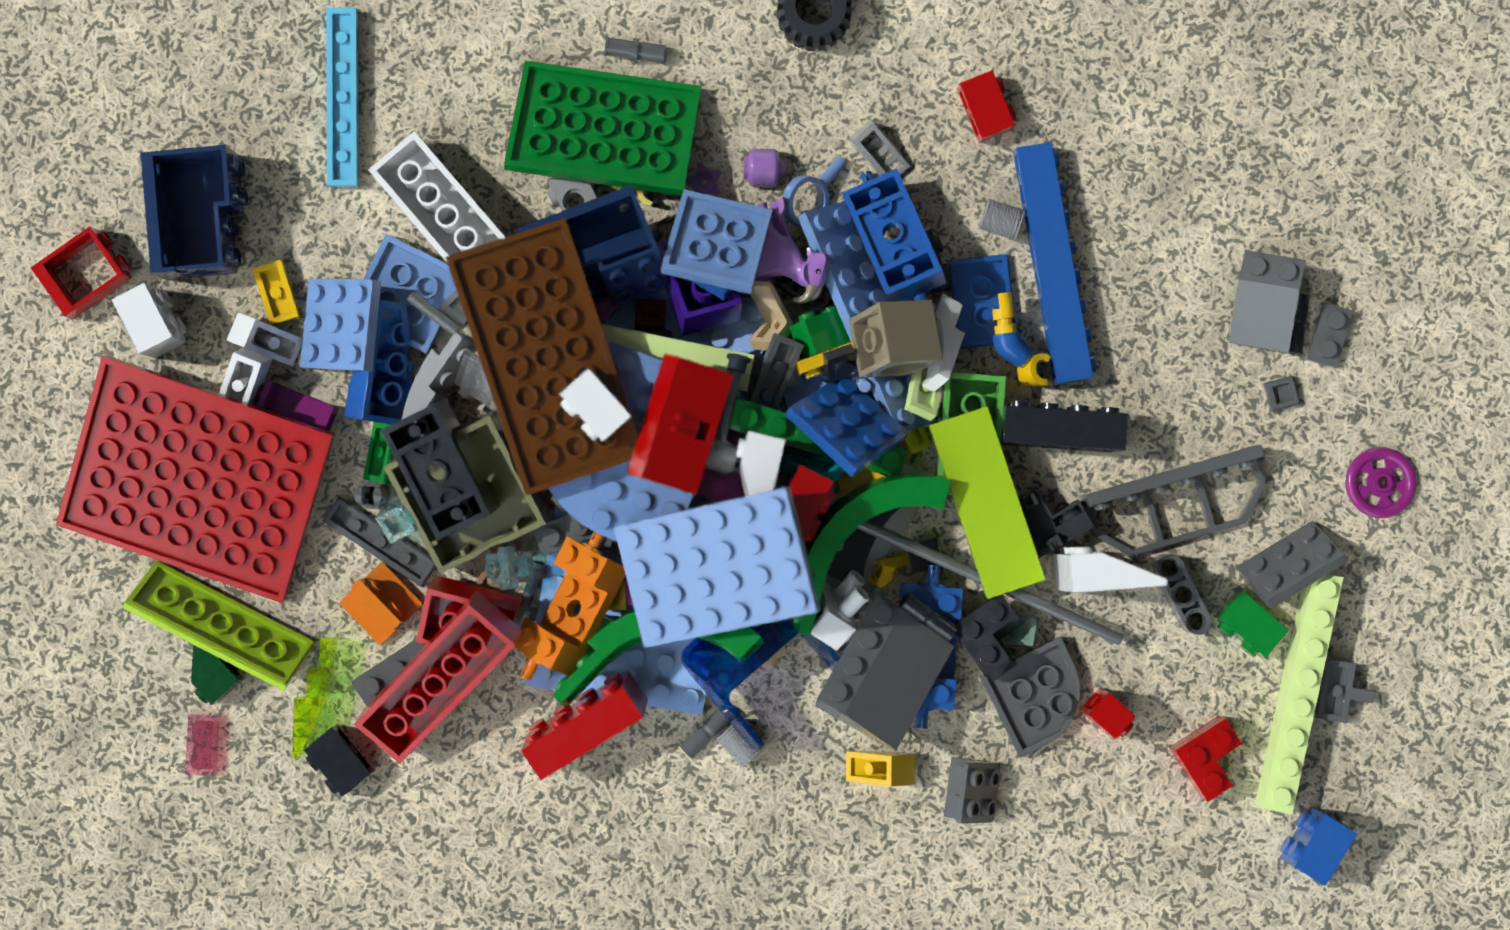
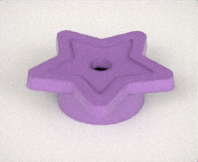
(703, 173)

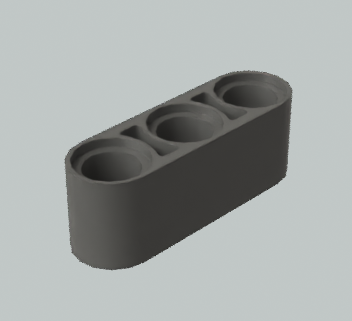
(1193, 602)

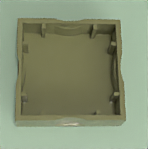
(491, 459)

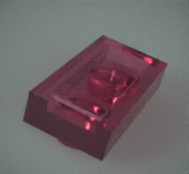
(202, 744)

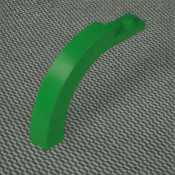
(857, 508)
(624, 634)

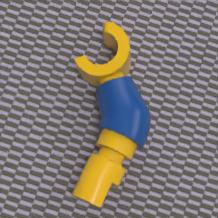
(1012, 347)

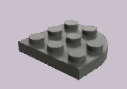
(1036, 696)

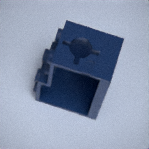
(191, 210)
(613, 246)

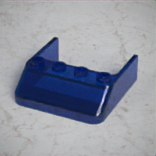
(721, 672)

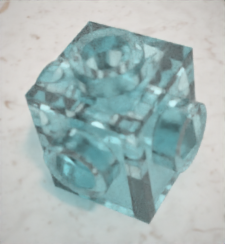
(509, 567)

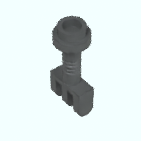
(539, 571)

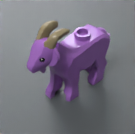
(783, 258)

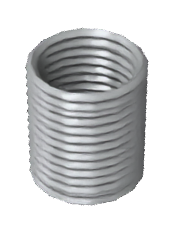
(1002, 219)
(737, 746)

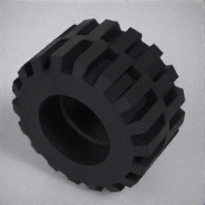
(814, 34)

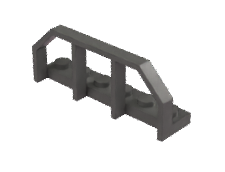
(1160, 482)

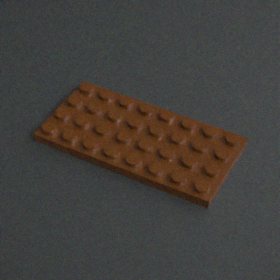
(533, 341)

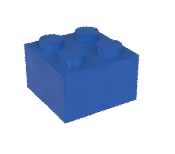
(1317, 845)

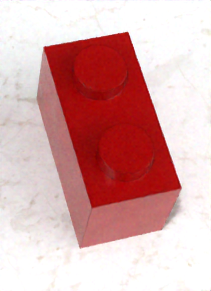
(986, 106)
(1108, 714)

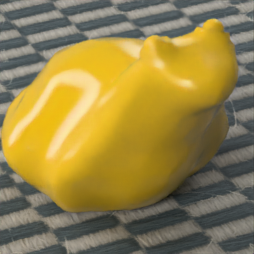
(887, 569)

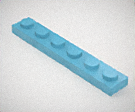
(342, 97)

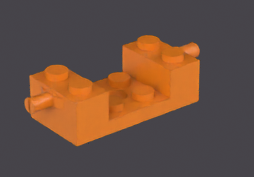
(560, 637)

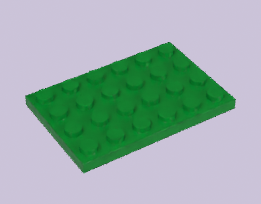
(603, 128)

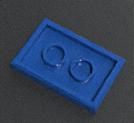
(976, 287)

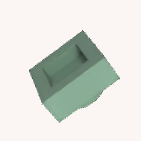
(1026, 634)

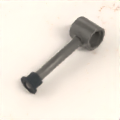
(722, 453)

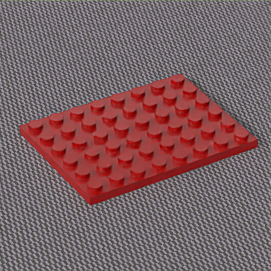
(194, 478)

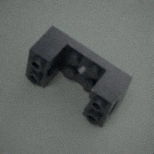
(428, 440)

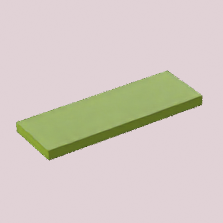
(987, 502)
(219, 625)

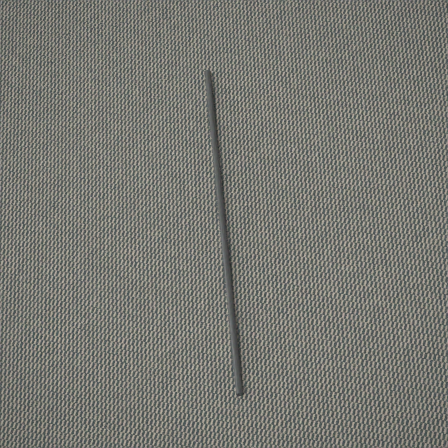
(971, 573)

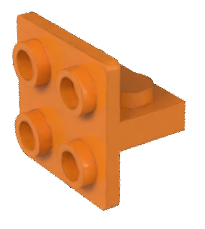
(381, 603)

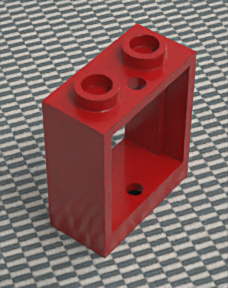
(45, 272)

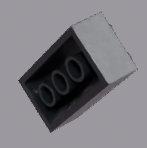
(1064, 429)

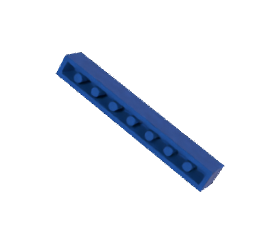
(1053, 263)

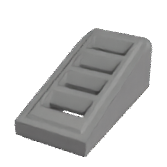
(862, 133)

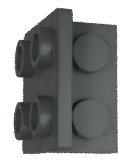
(972, 790)

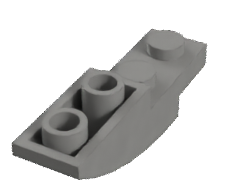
(437, 374)

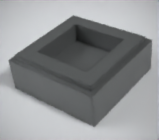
(1281, 393)

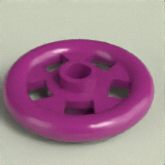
(1392, 460)

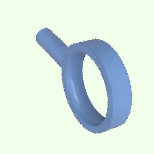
(820, 184)

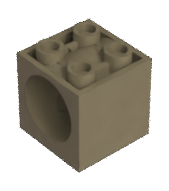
(895, 338)

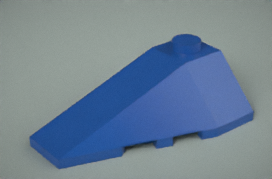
(384, 391)

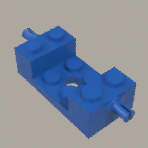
(905, 264)
(948, 603)

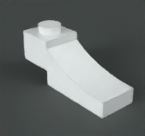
(947, 314)

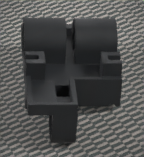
(1048, 527)

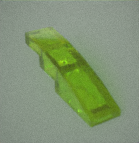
(310, 708)

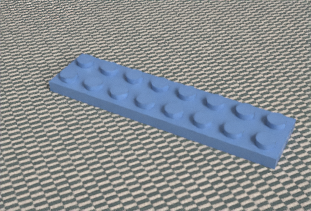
(853, 290)

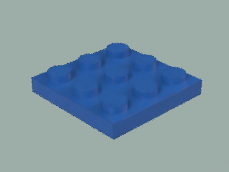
(847, 425)

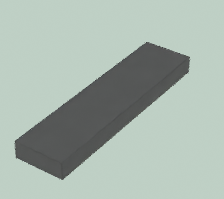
(368, 534)

